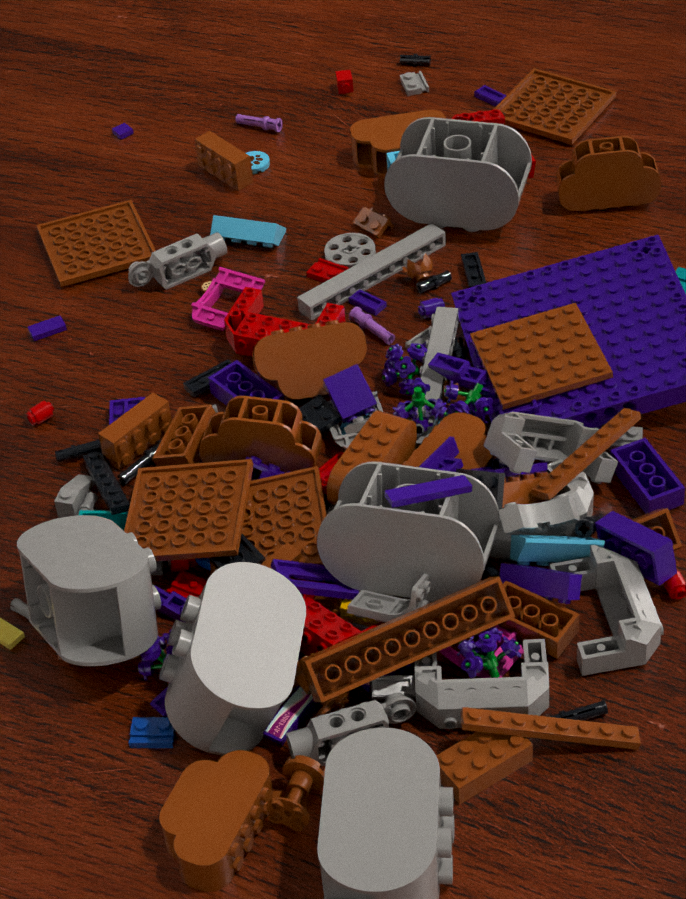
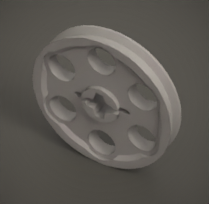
(349, 250)

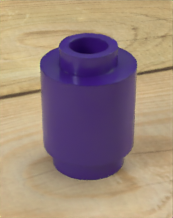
(429, 307)

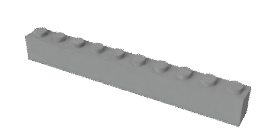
(372, 270)
(441, 340)

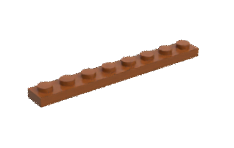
(586, 454)
(550, 728)

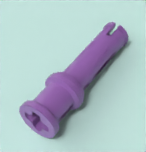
(265, 122)
(366, 322)

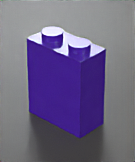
(350, 394)

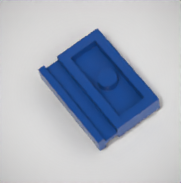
(151, 733)

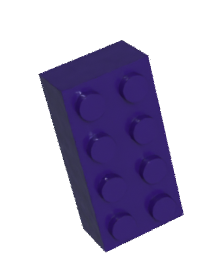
(240, 381)
(647, 476)
(645, 546)

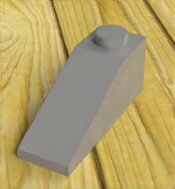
(73, 495)

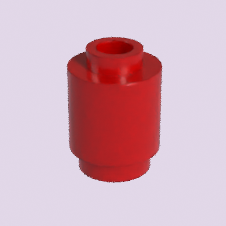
(40, 413)
(676, 586)

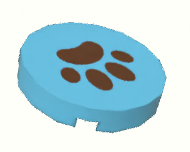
(259, 161)

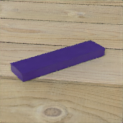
(428, 491)

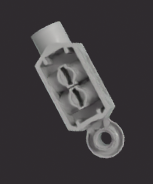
(179, 261)
(329, 729)

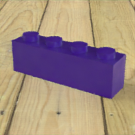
(543, 582)

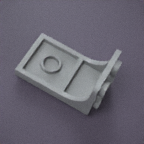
(385, 607)

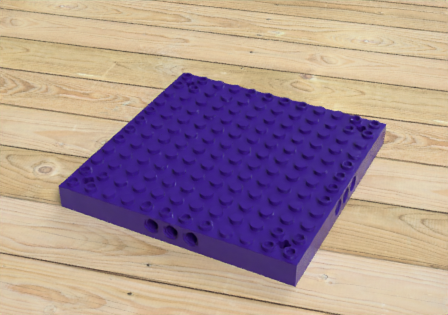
(632, 310)

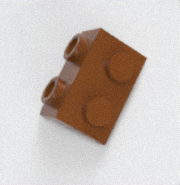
(372, 221)

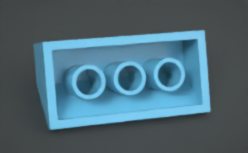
(248, 230)
(550, 548)

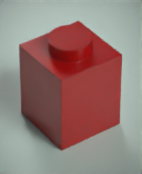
(344, 81)

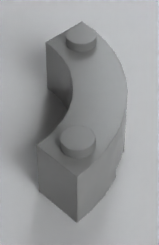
(536, 516)

